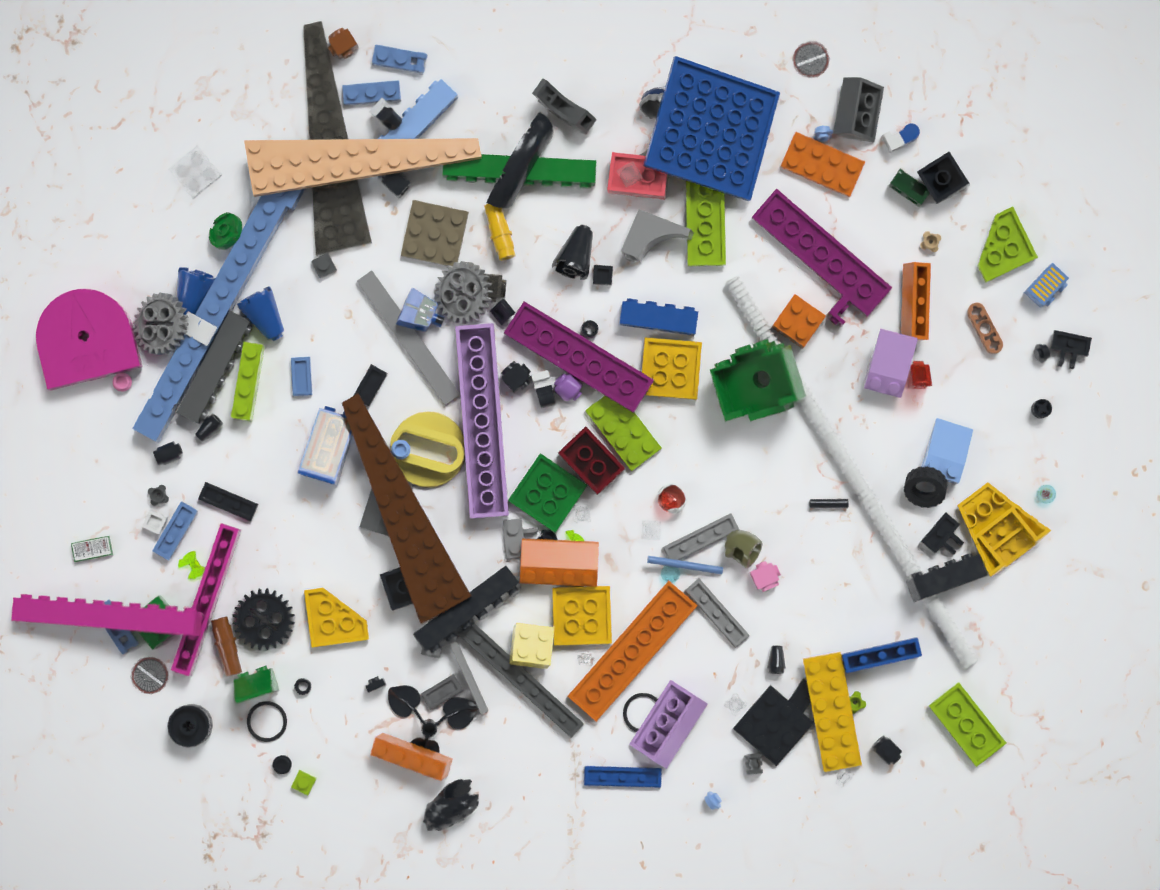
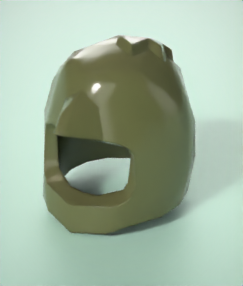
(743, 547)

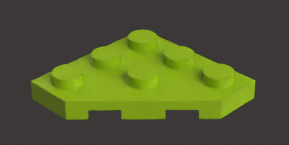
(1005, 246)

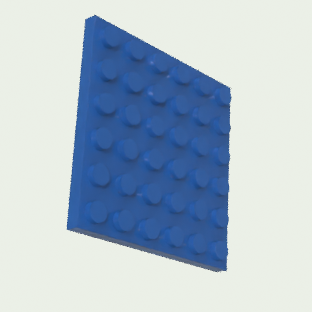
(711, 128)

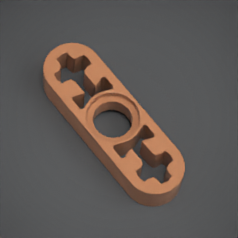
(973, 318)

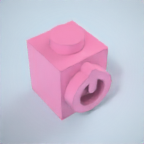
(765, 576)

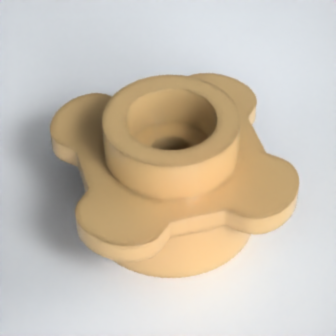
(935, 241)

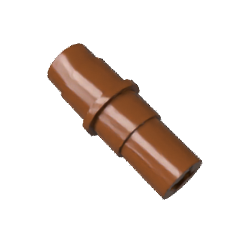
(226, 646)

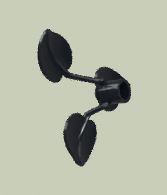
(458, 712)

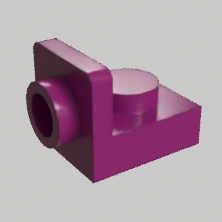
(839, 307)

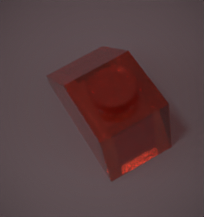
(919, 376)

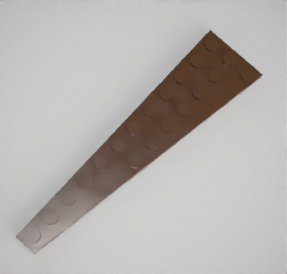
(419, 551)

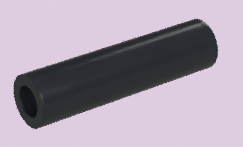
(828, 503)

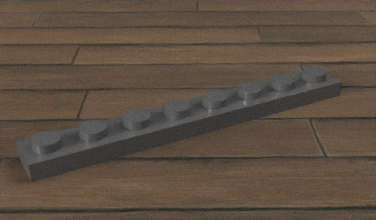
(522, 680)

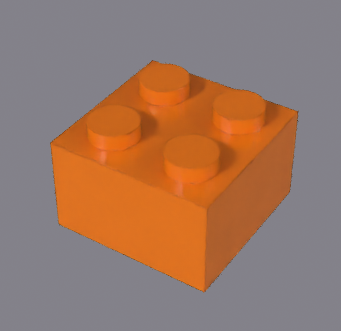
(798, 321)

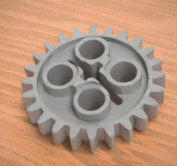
(471, 276)
(160, 309)

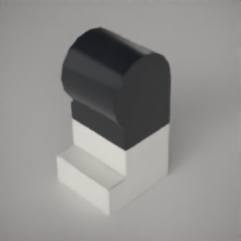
(386, 115)
(543, 388)

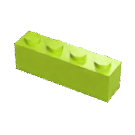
(247, 381)

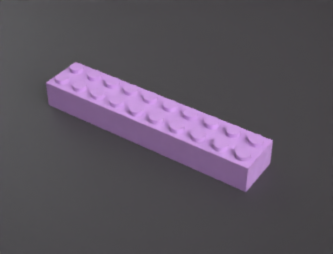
(482, 421)

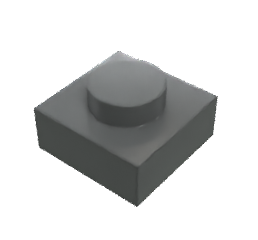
(324, 265)

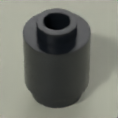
(168, 453)

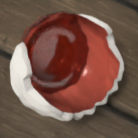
(671, 498)

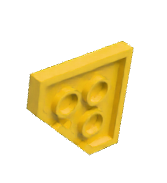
(332, 620)

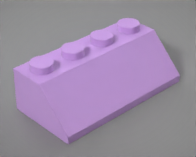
(668, 724)

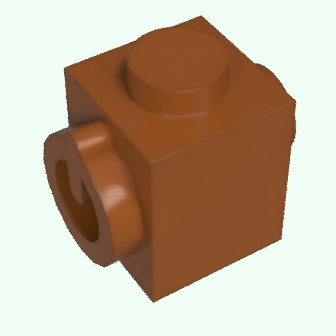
(342, 43)

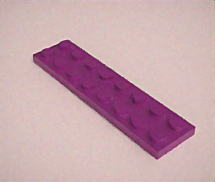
(821, 252)
(578, 357)

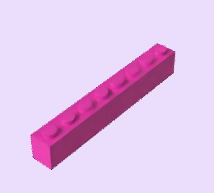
(207, 597)

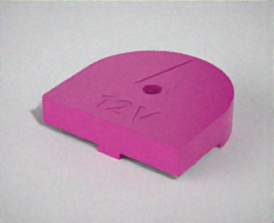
(71, 360)

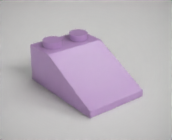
(890, 363)

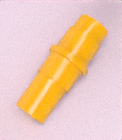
(500, 232)

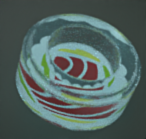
(1046, 494)

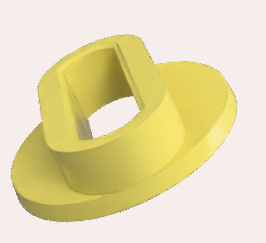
(437, 428)

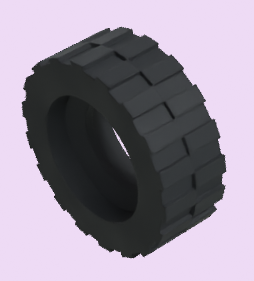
(928, 475)

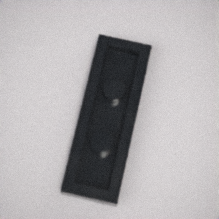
(228, 501)

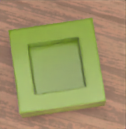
(303, 782)

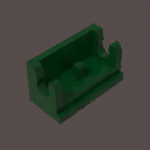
(909, 187)

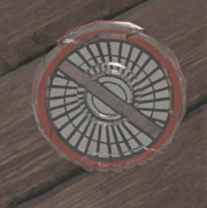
(811, 59)
(149, 675)

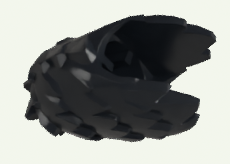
(450, 805)

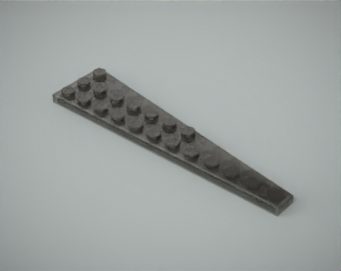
(337, 207)

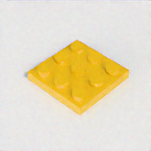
(673, 367)
(582, 615)

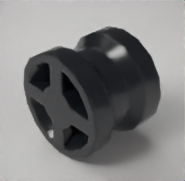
(1044, 406)

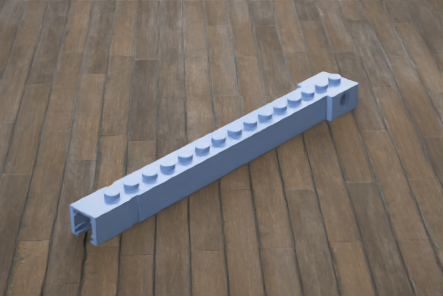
(214, 309)

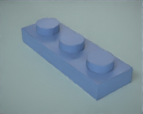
(371, 92)
(175, 530)

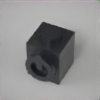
(516, 376)
(887, 750)

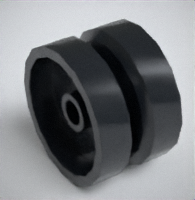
(179, 729)

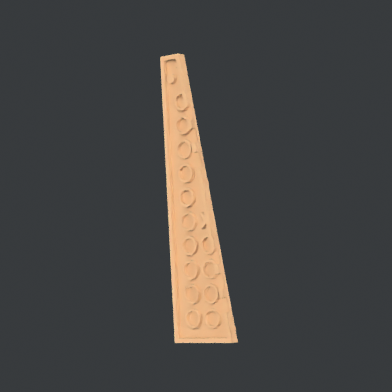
(303, 164)

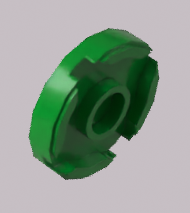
(225, 231)

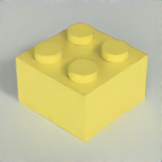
(531, 645)

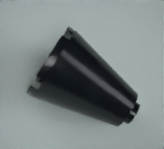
(575, 254)

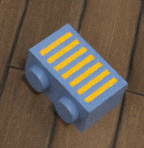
(1046, 285)

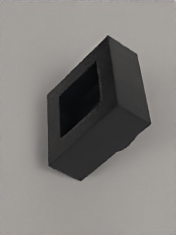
(602, 275)
(502, 311)
(375, 683)

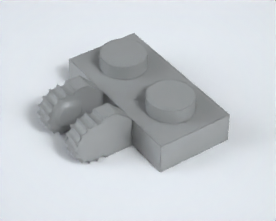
(513, 536)

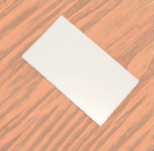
(201, 333)

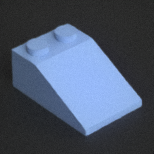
(948, 449)

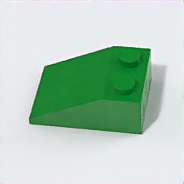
(254, 685)

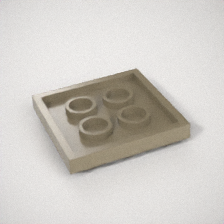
(434, 233)

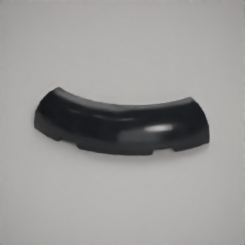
(521, 162)

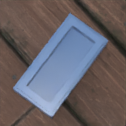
(301, 376)

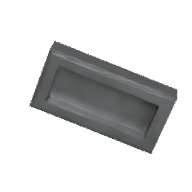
(441, 692)

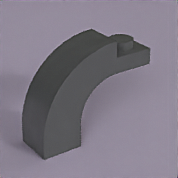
(563, 107)

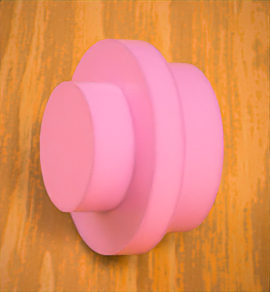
(122, 382)

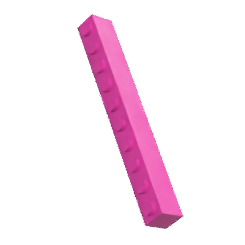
(107, 616)

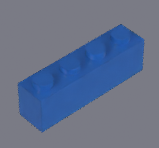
(659, 318)
(881, 655)

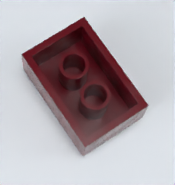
(591, 460)

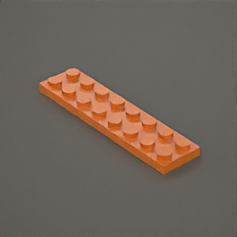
(632, 651)

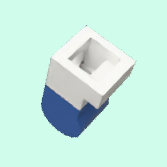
(901, 138)

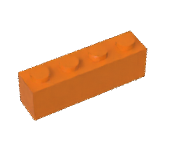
(916, 300)
(411, 756)

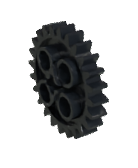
(253, 633)

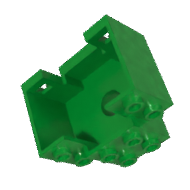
(739, 386)

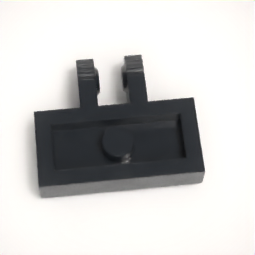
(1070, 343)
(940, 533)

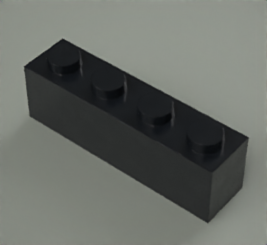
(946, 577)

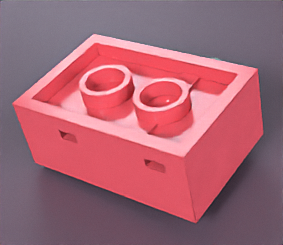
(651, 186)

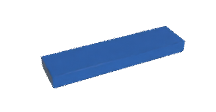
(622, 776)

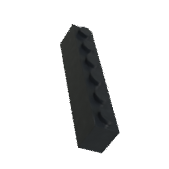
(461, 617)

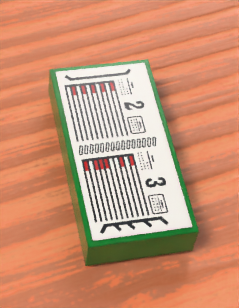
(92, 548)

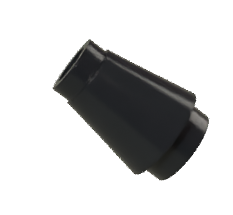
(209, 427)
(776, 660)

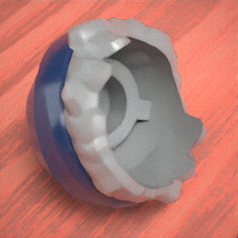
(651, 102)

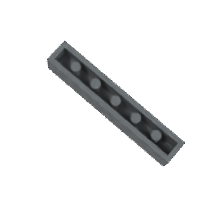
(214, 367)

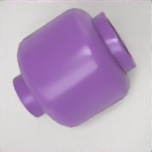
(568, 387)

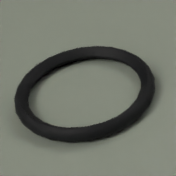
(627, 704)
(249, 721)

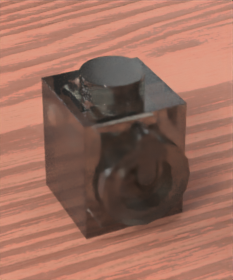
(498, 287)

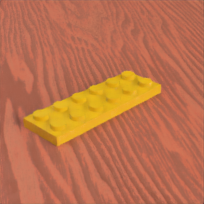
(832, 711)

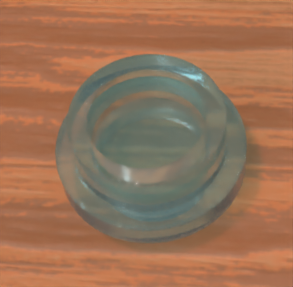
(670, 573)

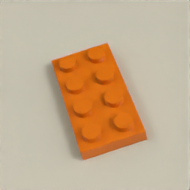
(822, 164)

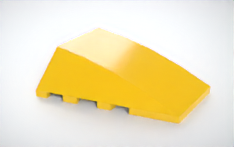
(999, 528)

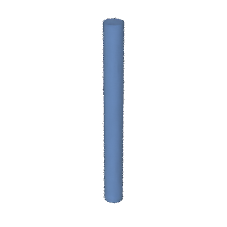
(684, 564)

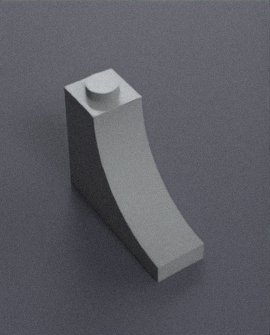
(647, 232)

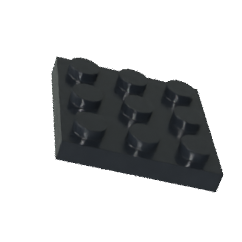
(773, 725)

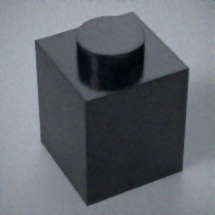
(396, 184)

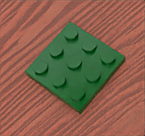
(547, 493)

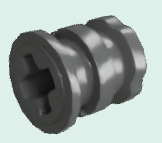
(753, 763)

